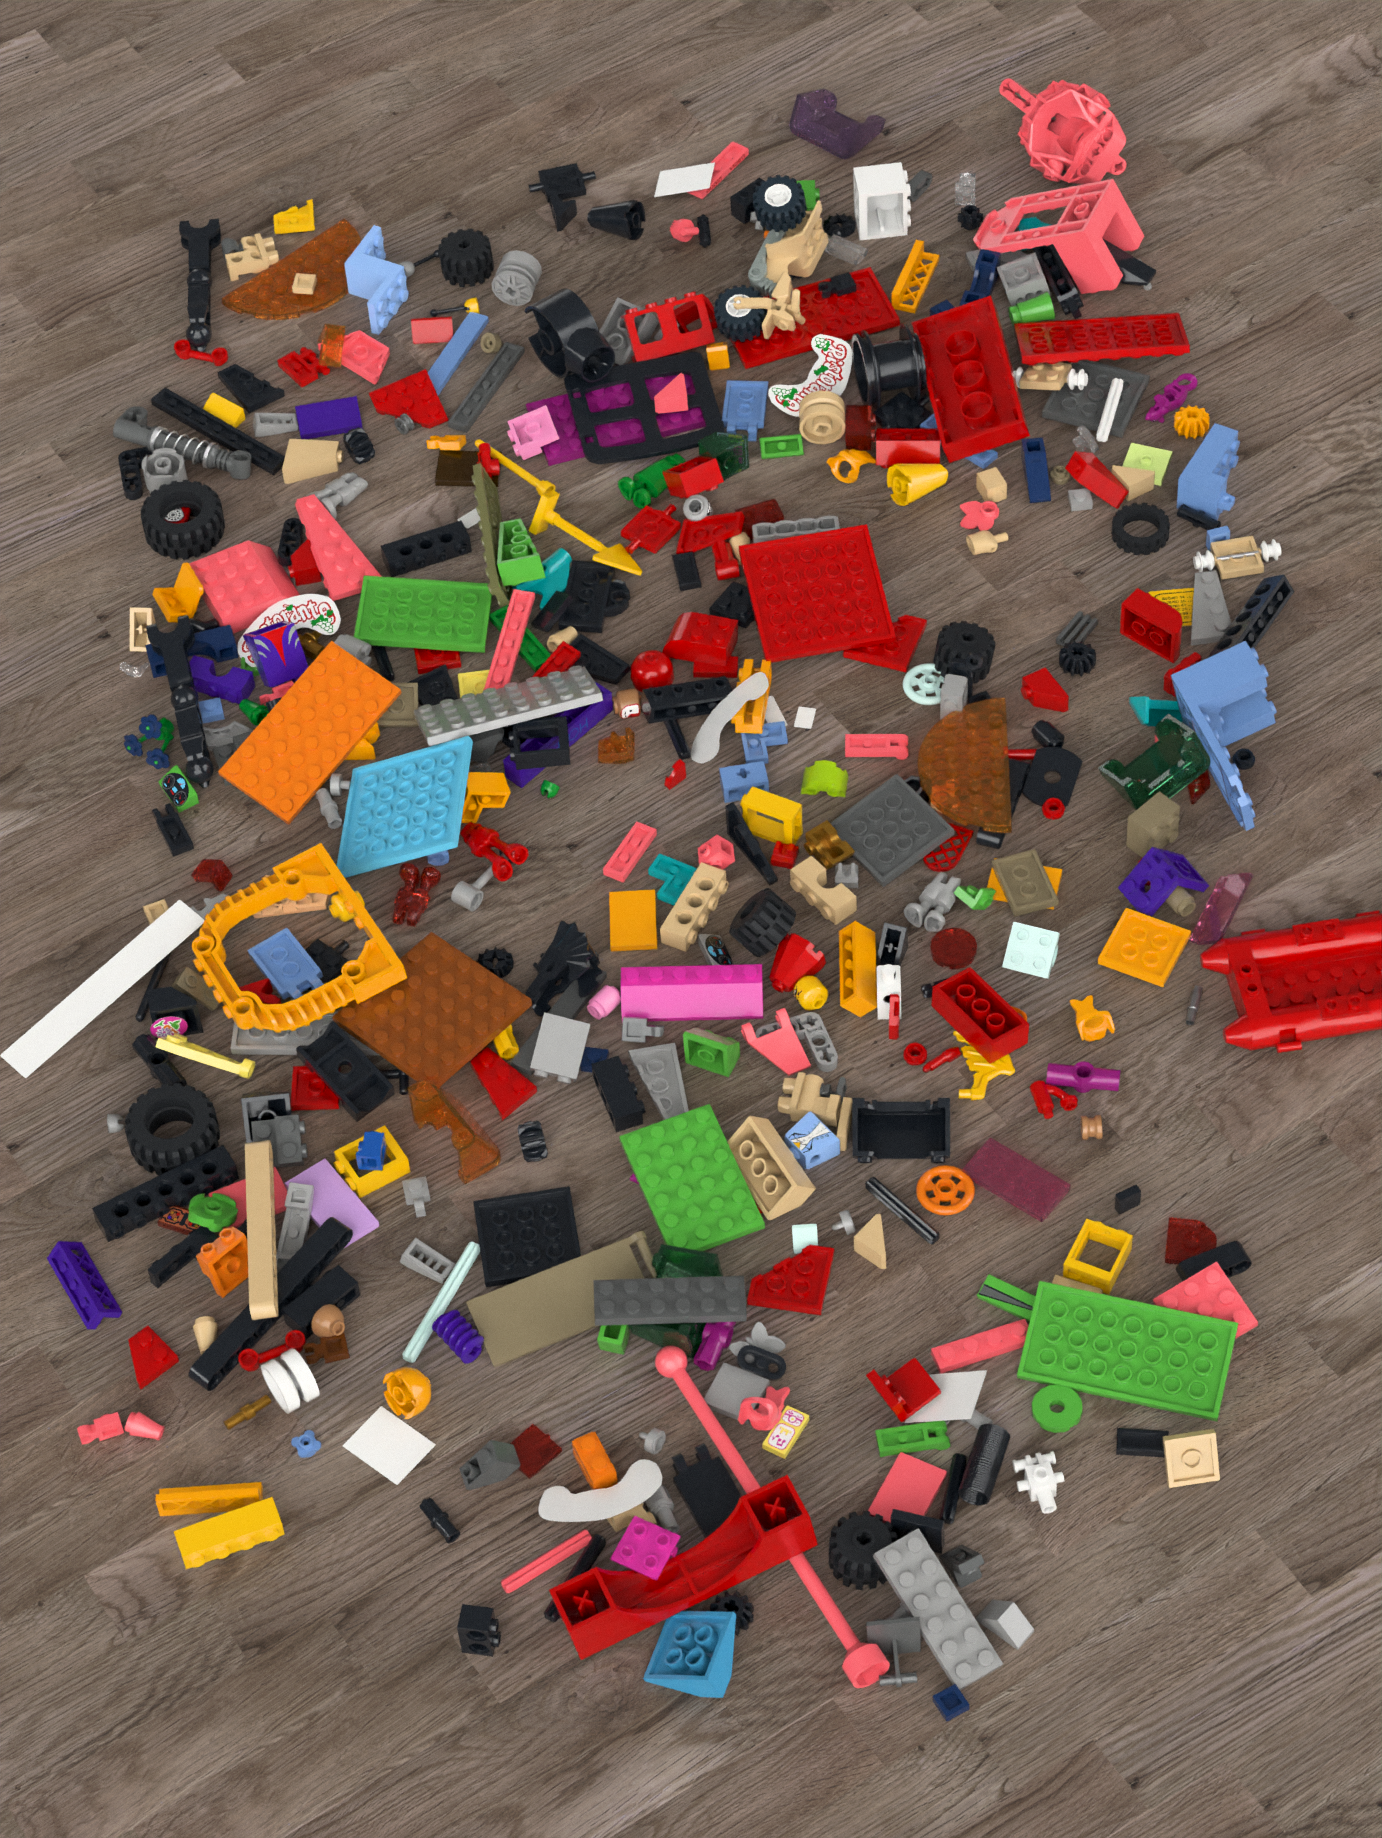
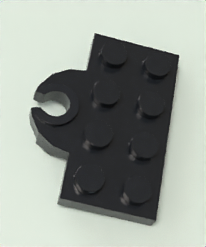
(594, 596)

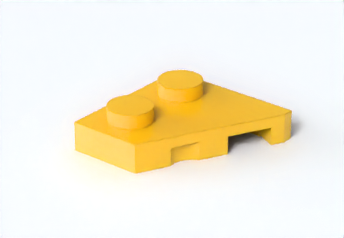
(295, 219)

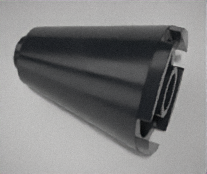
(619, 219)

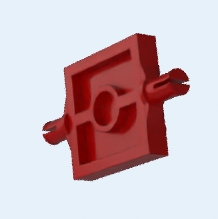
(651, 529)

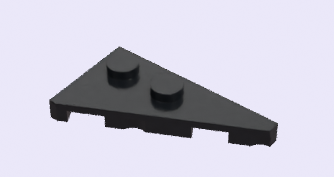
(747, 843)

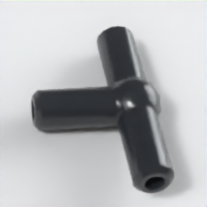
(403, 1079)

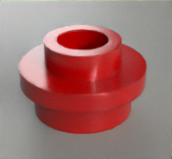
(1053, 804)
(915, 1049)

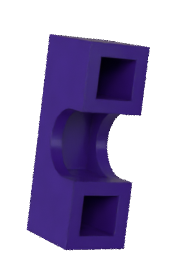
(232, 687)

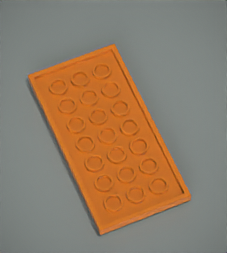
(309, 732)

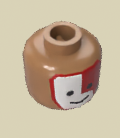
(627, 703)

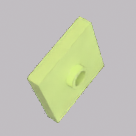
(1149, 459)

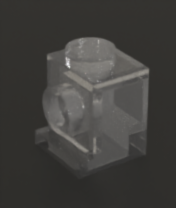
(965, 189)

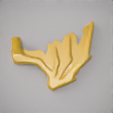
(984, 1070)

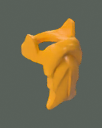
(855, 458)
(1088, 1020)

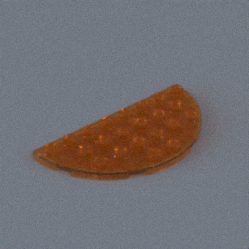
(271, 293)
(967, 766)

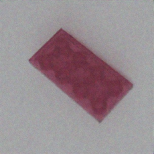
(1016, 1179)

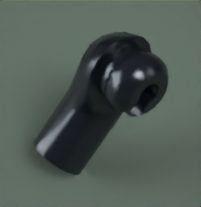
(199, 626)

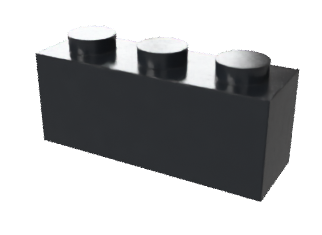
(618, 1093)
(333, 1288)

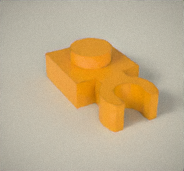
(448, 442)

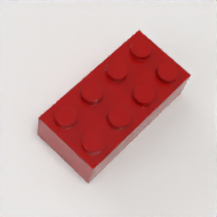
(980, 1015)

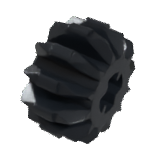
(358, 445)
(1077, 658)
(532, 1141)
(738, 1605)

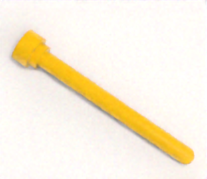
(542, 487)

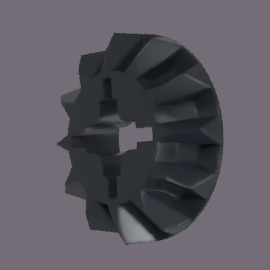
(831, 225)
(504, 964)

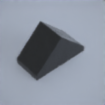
(892, 945)

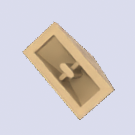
(1134, 480)
(138, 633)
(870, 1242)

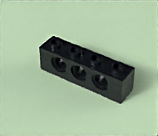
(426, 548)

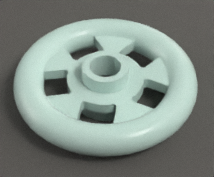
(920, 696)

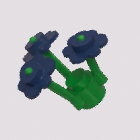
(152, 728)

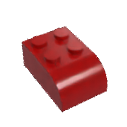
(1152, 624)
(702, 638)

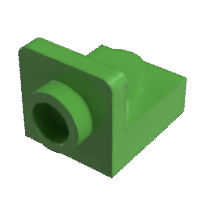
(974, 897)

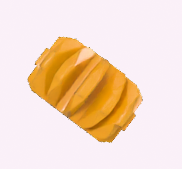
(1191, 421)

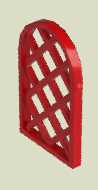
(969, 833)

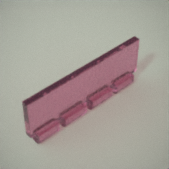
(1220, 908)

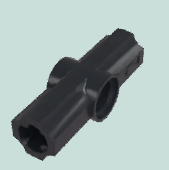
(157, 1061)

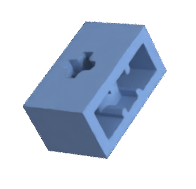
(739, 780)

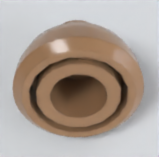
(328, 1321)

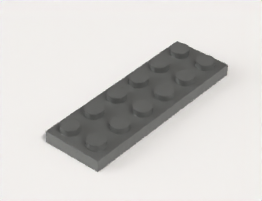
(669, 1300)

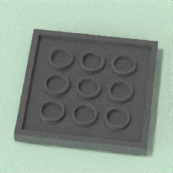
(1087, 405)
(891, 830)

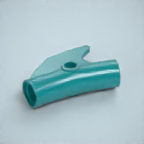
(556, 572)

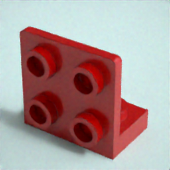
(905, 1389)

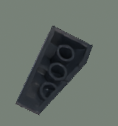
(1133, 270)

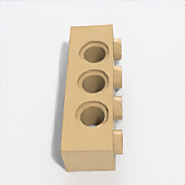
(693, 907)

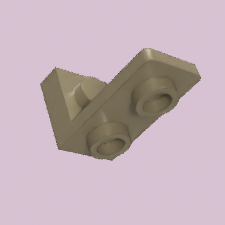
(195, 986)

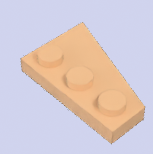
(311, 902)

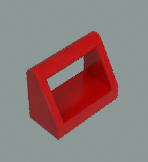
(689, 313)

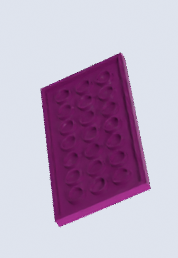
(619, 433)

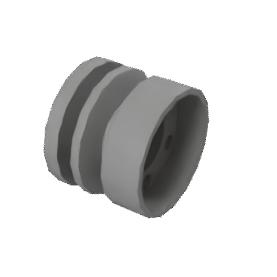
(516, 278)

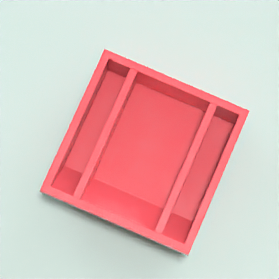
(242, 583)

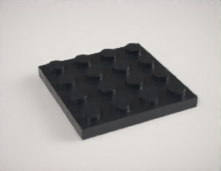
(525, 1234)

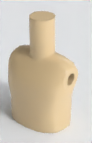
(984, 541)

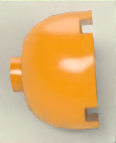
(407, 1391)

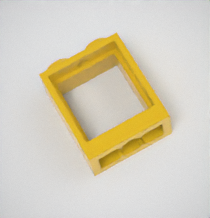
(774, 806)
(376, 1179)
(1092, 1275)

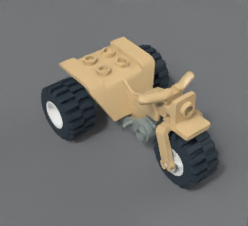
(787, 252)

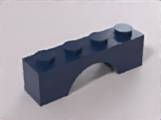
(984, 276)
(215, 643)

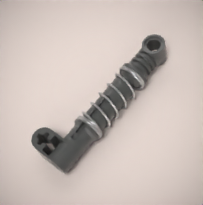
(133, 428)

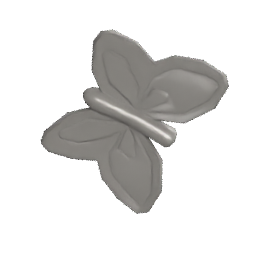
(759, 1339)

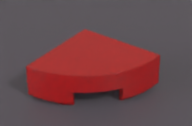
(677, 774)

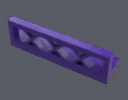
(79, 1283)

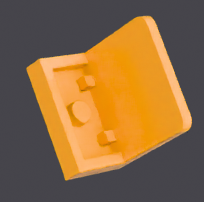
(181, 598)

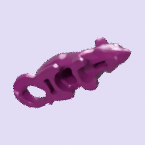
(1172, 398)

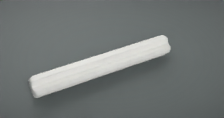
(1109, 410)

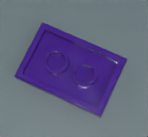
(328, 417)

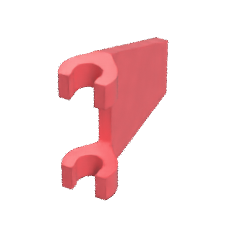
(779, 1046)

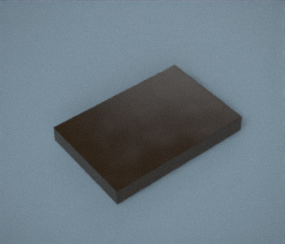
(456, 468)

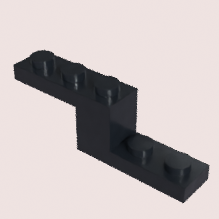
(182, 1254)

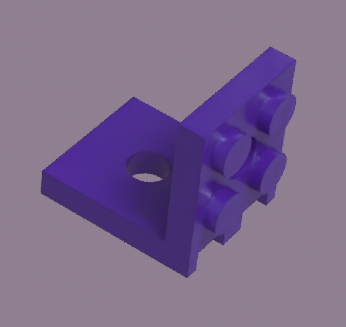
(1165, 873)

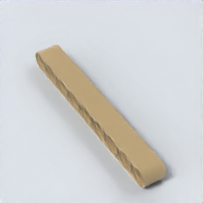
(261, 1230)

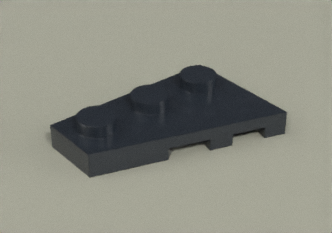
(248, 389)
(598, 661)

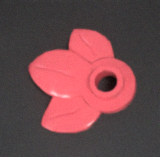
(979, 515)

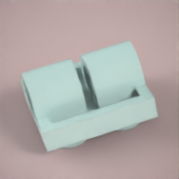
(1031, 950)

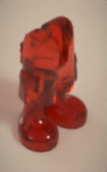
(414, 901)

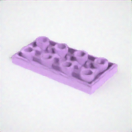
(335, 1199)

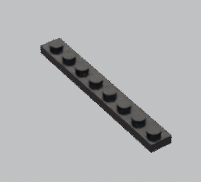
(217, 430)

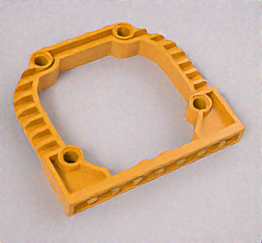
(293, 879)

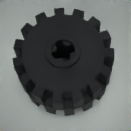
(466, 257)
(958, 642)
(762, 922)
(853, 1549)

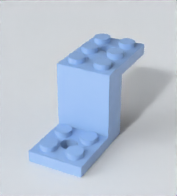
(376, 280)

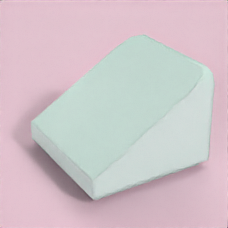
(803, 1236)

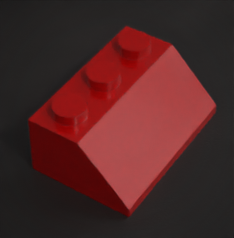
(907, 446)

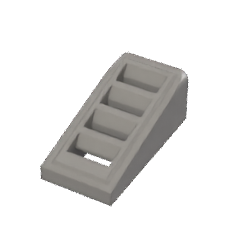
(273, 423)
(425, 1251)

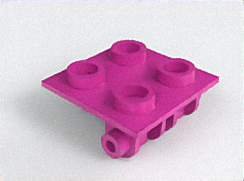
(645, 1548)

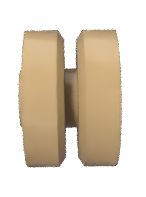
(822, 417)

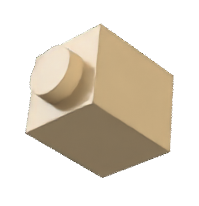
(991, 485)

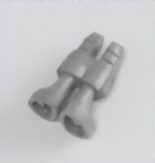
(340, 491)
(936, 896)

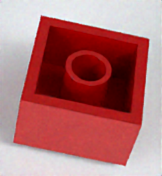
(693, 477)

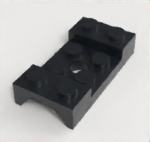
(359, 1089)

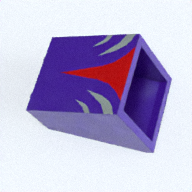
(277, 653)

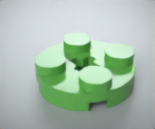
(212, 1211)

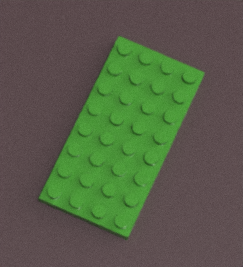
(1128, 1350)

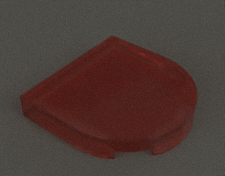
(1187, 1239)

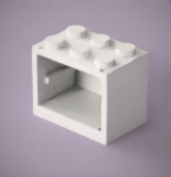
(881, 201)

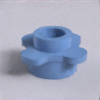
(306, 1450)

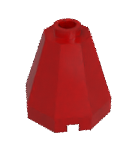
(793, 961)

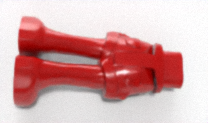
(483, 839)

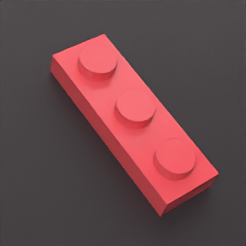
(629, 852)

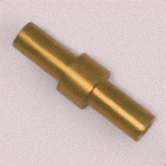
(247, 1412)

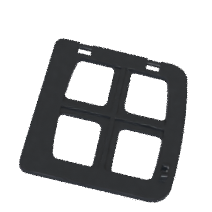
(643, 408)

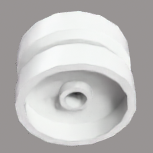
(290, 1380)

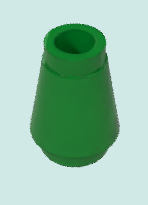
(253, 711)

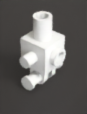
(1039, 1479)

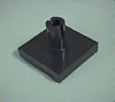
(931, 1528)

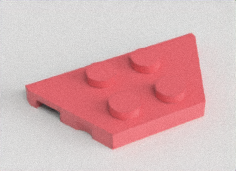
(364, 355)

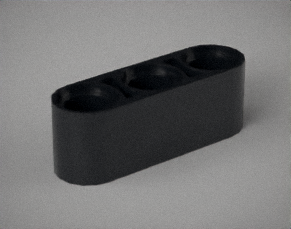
(1230, 1257)

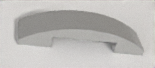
(296, 1221)

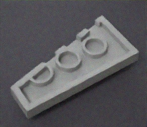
(1210, 611)
(662, 1077)

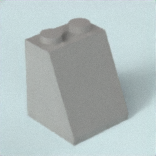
(559, 1048)

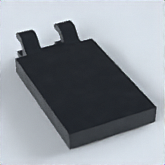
(706, 1489)

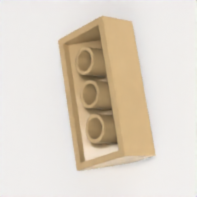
(769, 1168)

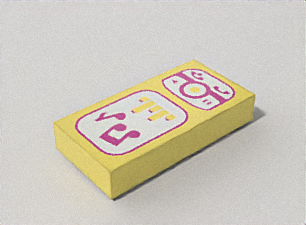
(785, 1432)

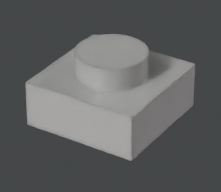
(1080, 499)

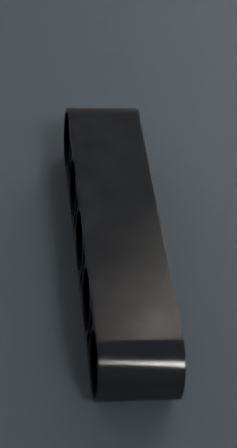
(1017, 775)

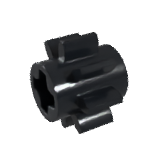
(970, 217)

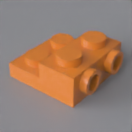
(225, 1260)

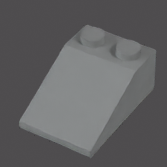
(616, 332)

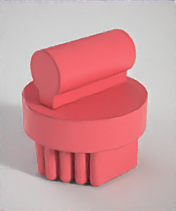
(683, 230)

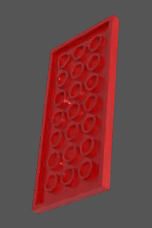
(831, 316)
(1101, 338)

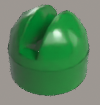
(549, 787)

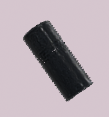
(984, 1464)

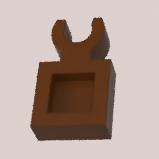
(331, 1349)

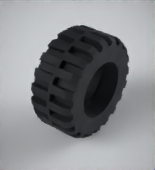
(186, 538)
(165, 1106)

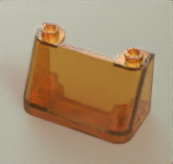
(439, 1108)

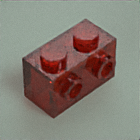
(859, 427)
(758, 513)

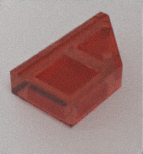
(1198, 787)

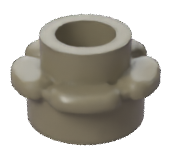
(1060, 475)

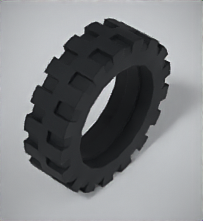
(1141, 512)

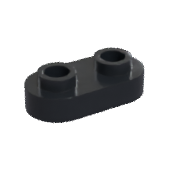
(762, 1360)

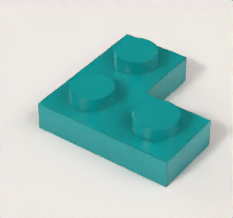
(675, 876)

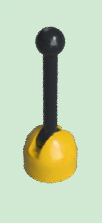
(470, 305)

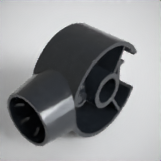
(570, 338)

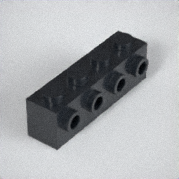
(683, 699)

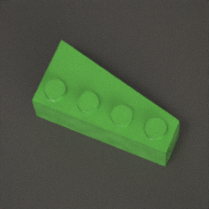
(517, 555)

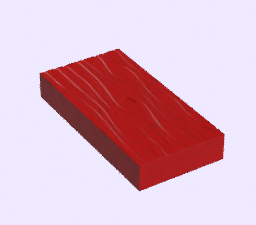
(971, 379)

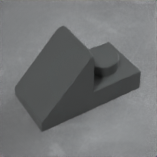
(963, 1564)

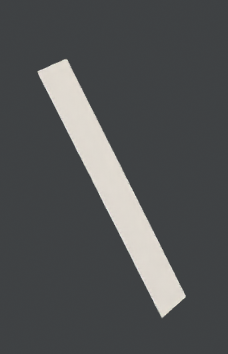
(102, 988)

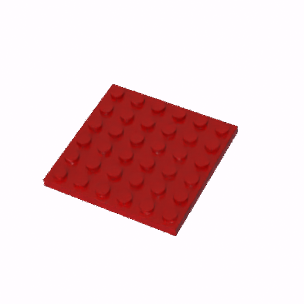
(816, 593)

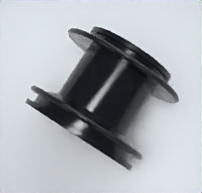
(888, 366)

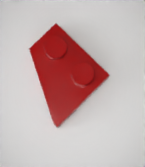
(150, 1356)

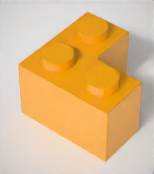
(484, 791)

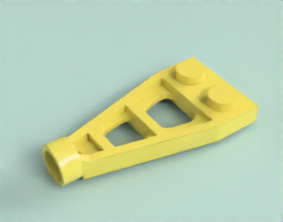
(180, 1046)

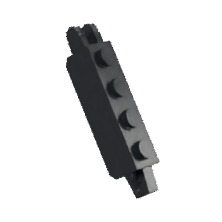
(1059, 280)

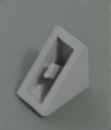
(1006, 1622)

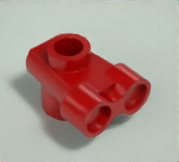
(484, 457)

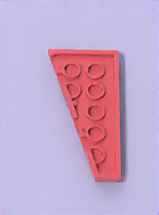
(333, 550)

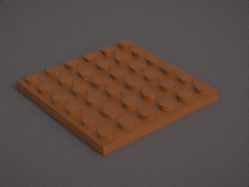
(435, 1015)

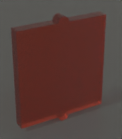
(534, 1450)

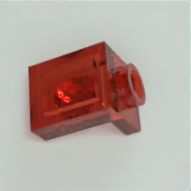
(212, 871)

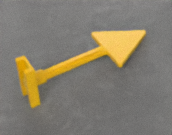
(614, 556)

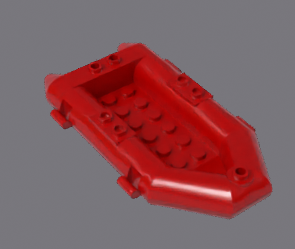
(1302, 981)

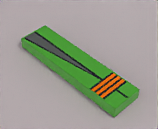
(1007, 1297)

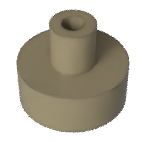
(491, 342)

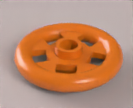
(945, 1172)

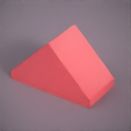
(672, 397)

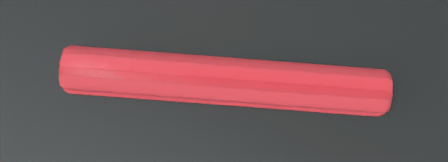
(546, 1561)

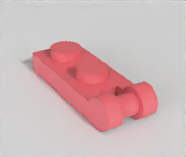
(876, 745)

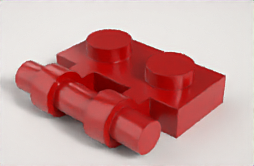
(299, 370)

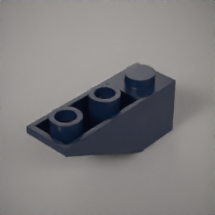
(1035, 470)

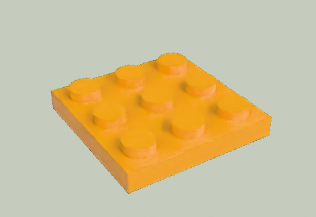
(1144, 947)

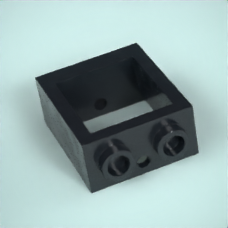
(539, 729)

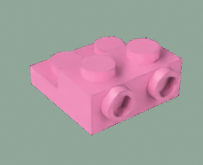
(532, 432)

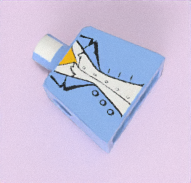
(811, 1142)

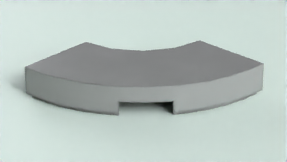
(224, 735)

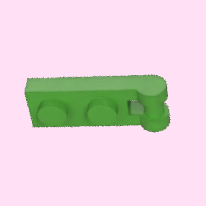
(912, 1438)

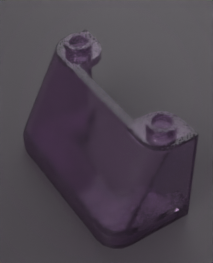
(821, 125)

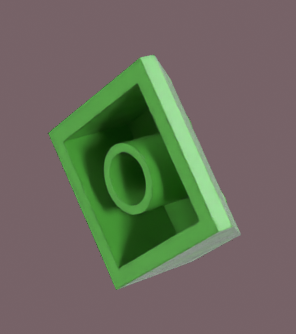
(711, 1051)

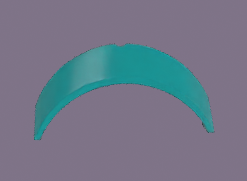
(1152, 711)

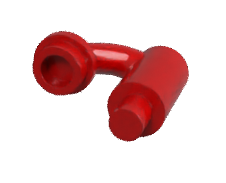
(1041, 1095)

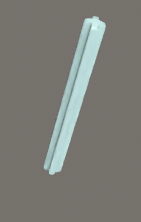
(441, 1301)

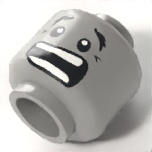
(697, 503)

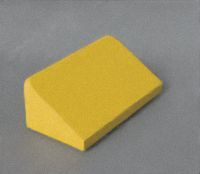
(225, 410)

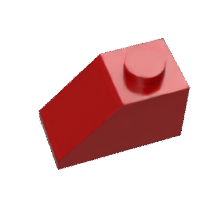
(304, 566)
(1044, 691)

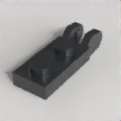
(173, 831)

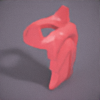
(769, 1409)

